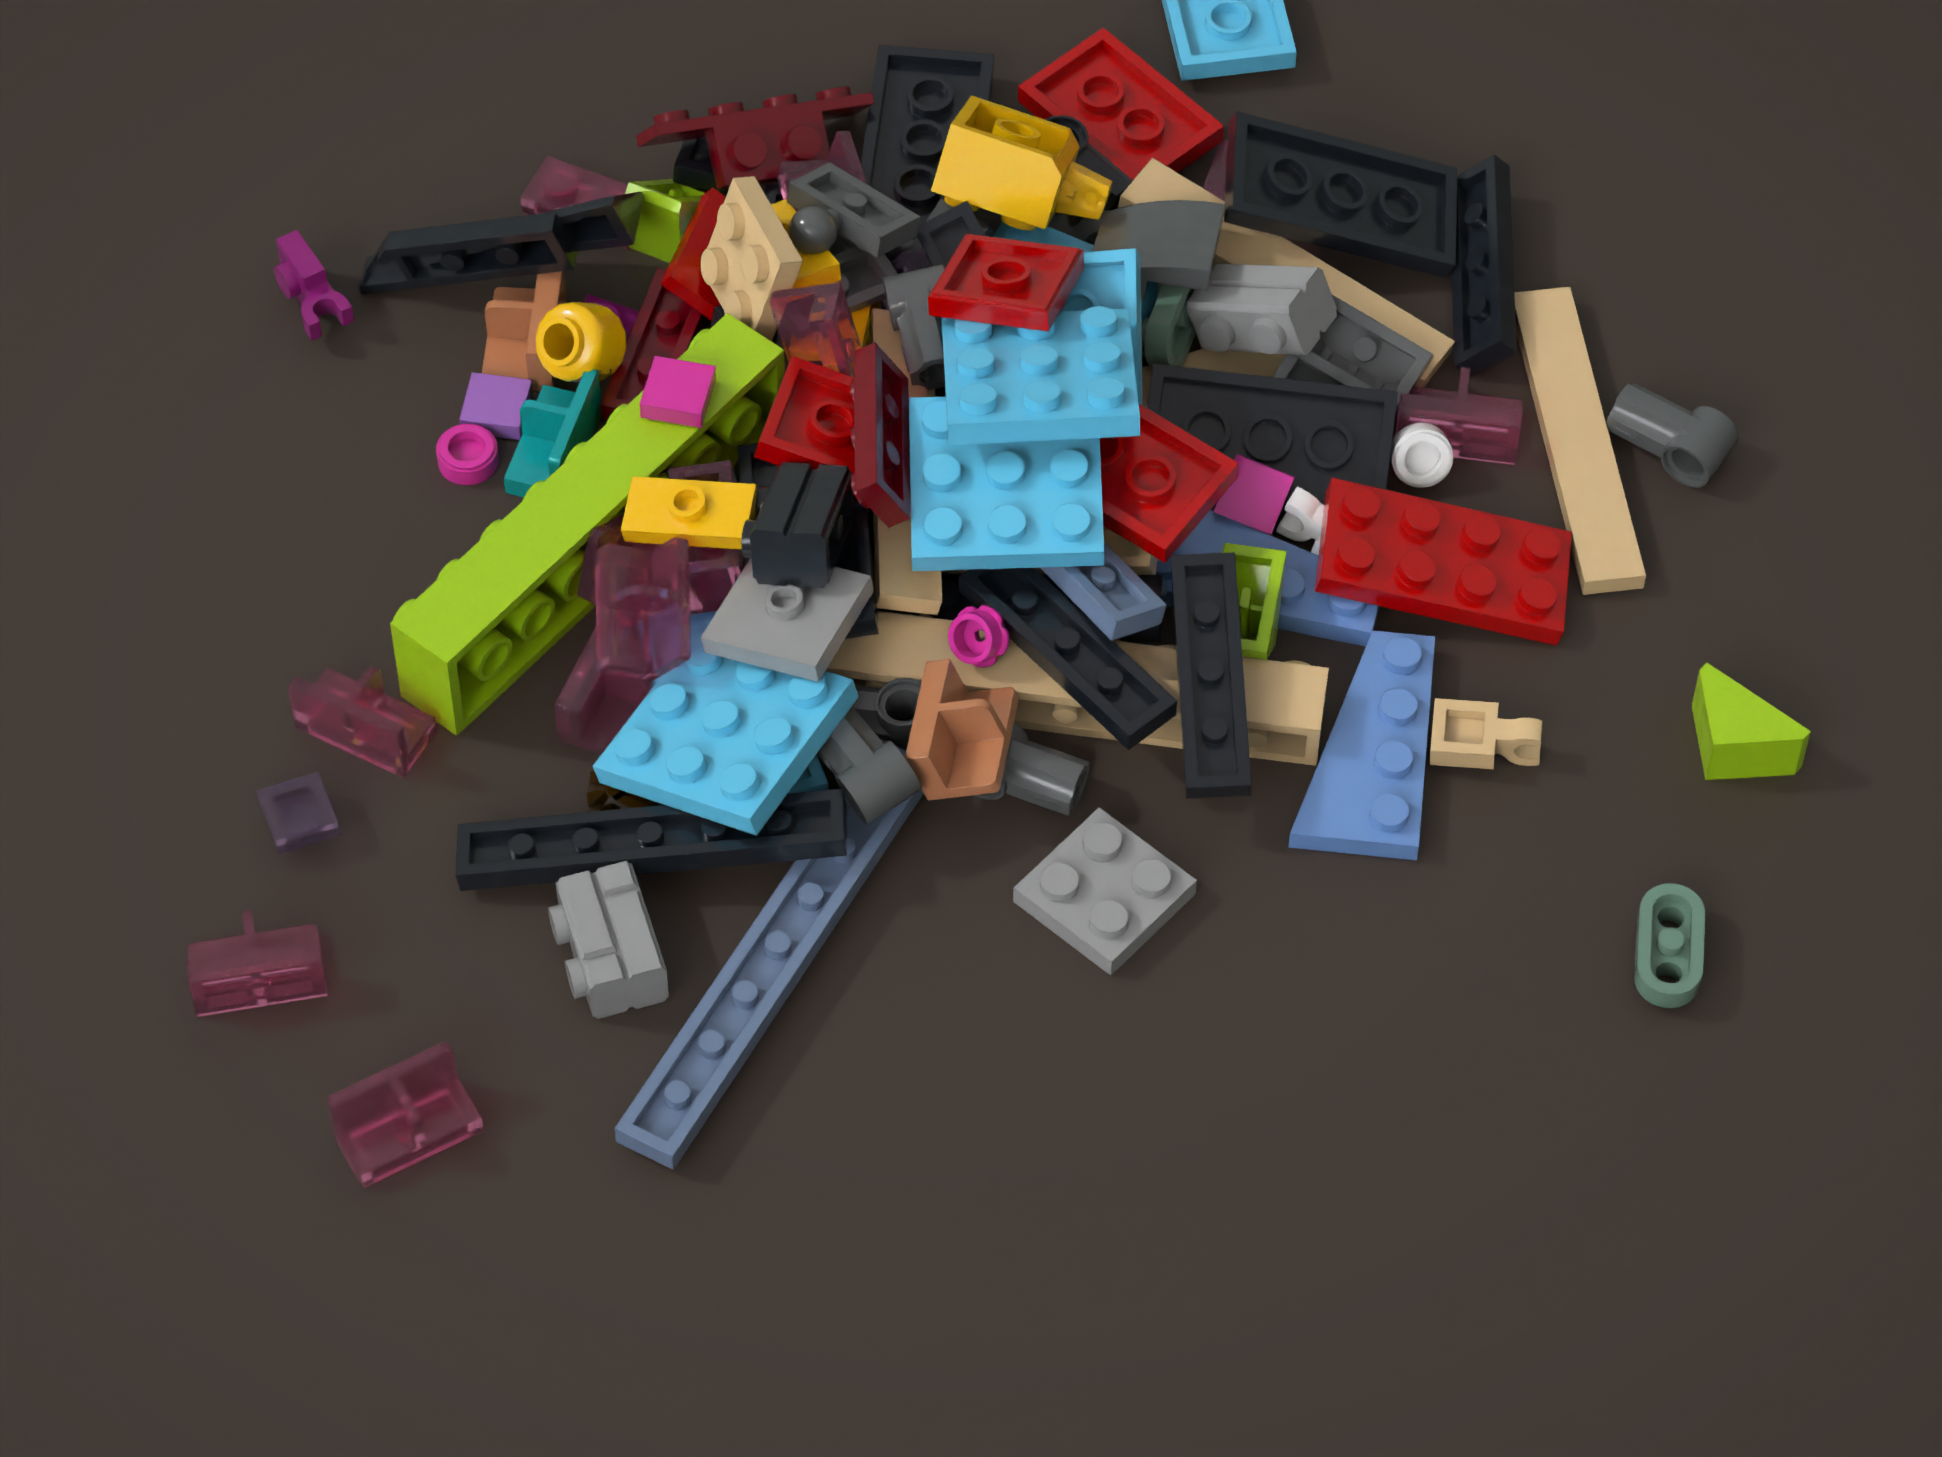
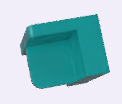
(552, 430)

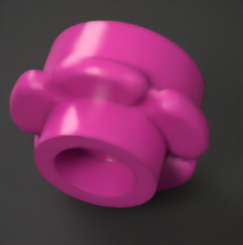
(965, 637)

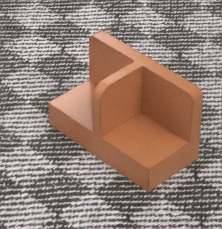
(513, 325)
(959, 735)

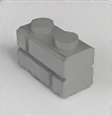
(1262, 309)
(610, 939)

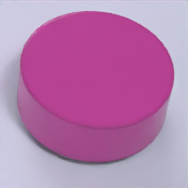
(467, 454)

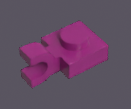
(305, 278)

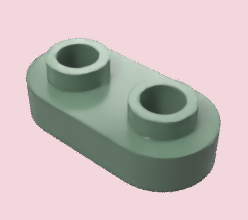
(1169, 329)
(1669, 950)

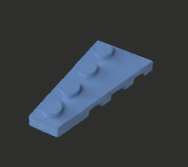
(1301, 607)
(1373, 764)

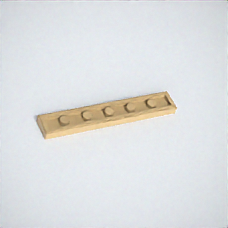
(1255, 247)
(1577, 442)
(895, 582)

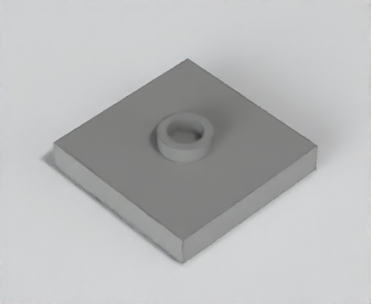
(787, 625)

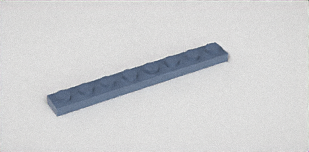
(752, 990)

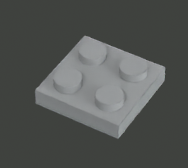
(1104, 891)

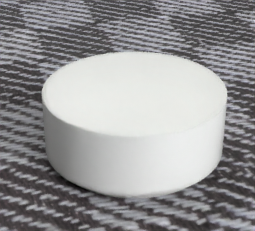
(1421, 455)

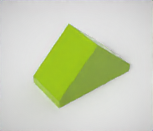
(663, 216)
(1259, 596)
(1743, 732)

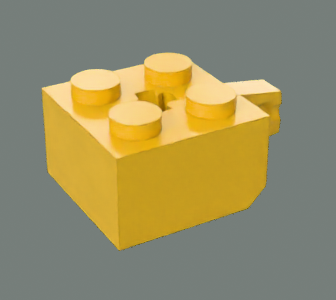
(1016, 167)

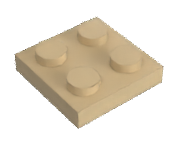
(749, 256)

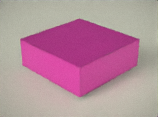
(678, 391)
(1255, 495)

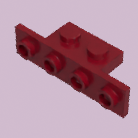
(760, 138)

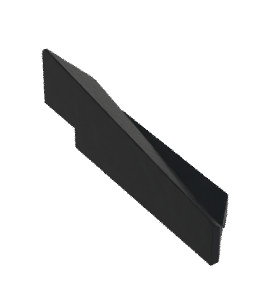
(501, 246)

